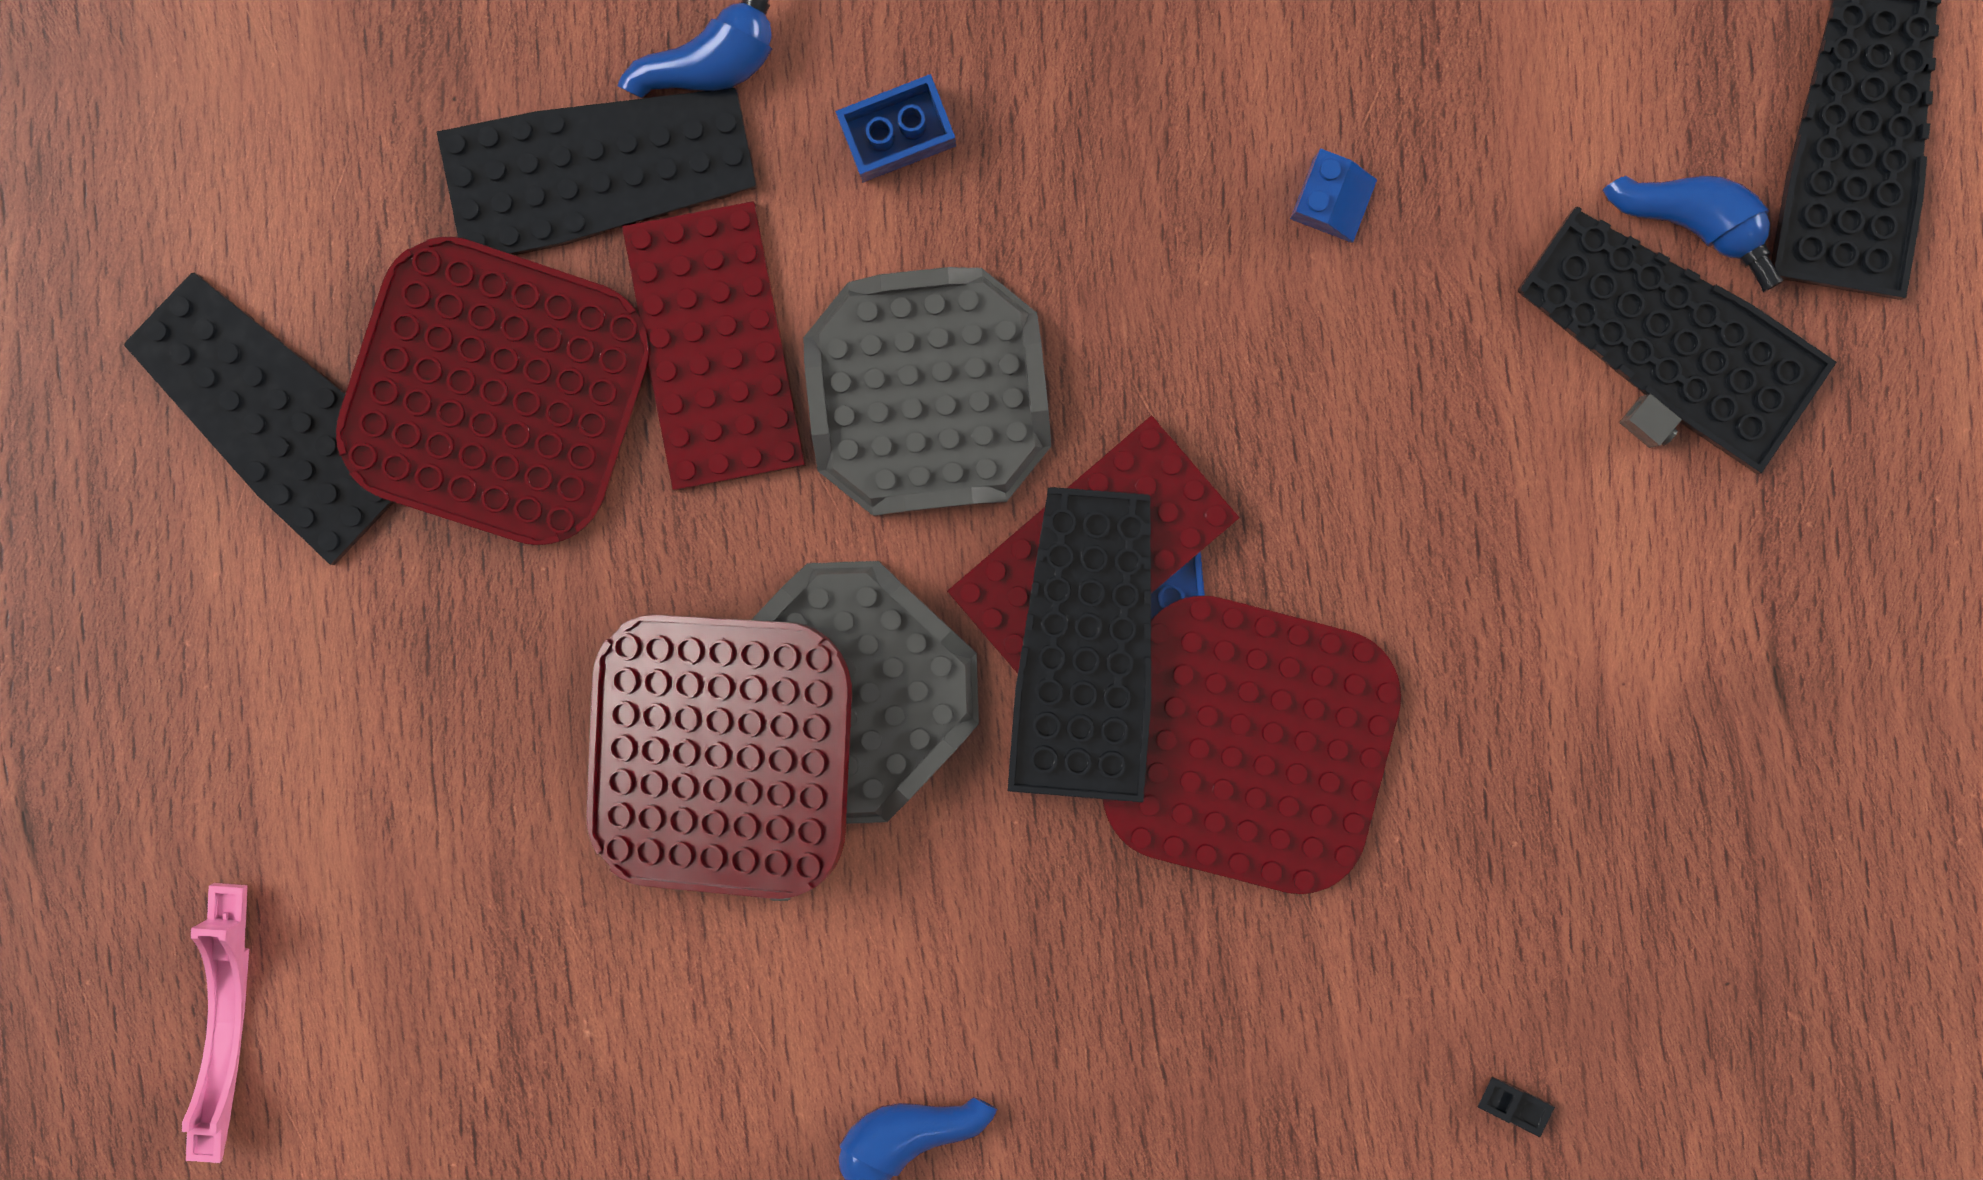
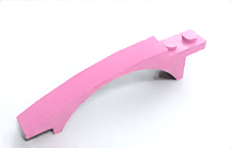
(226, 969)

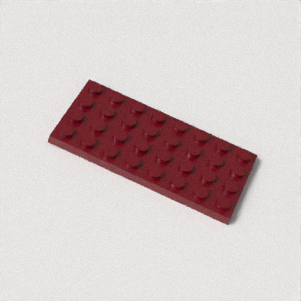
(714, 345)
(1183, 521)

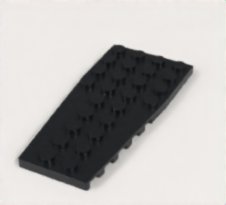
(1860, 151)
(593, 167)
(1675, 336)
(259, 411)
(1086, 651)

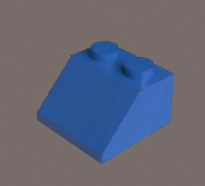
(1334, 196)

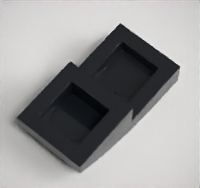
(1516, 1106)

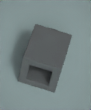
(1651, 421)

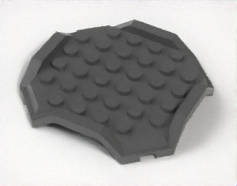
(927, 390)
(907, 676)

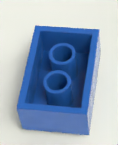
(896, 128)

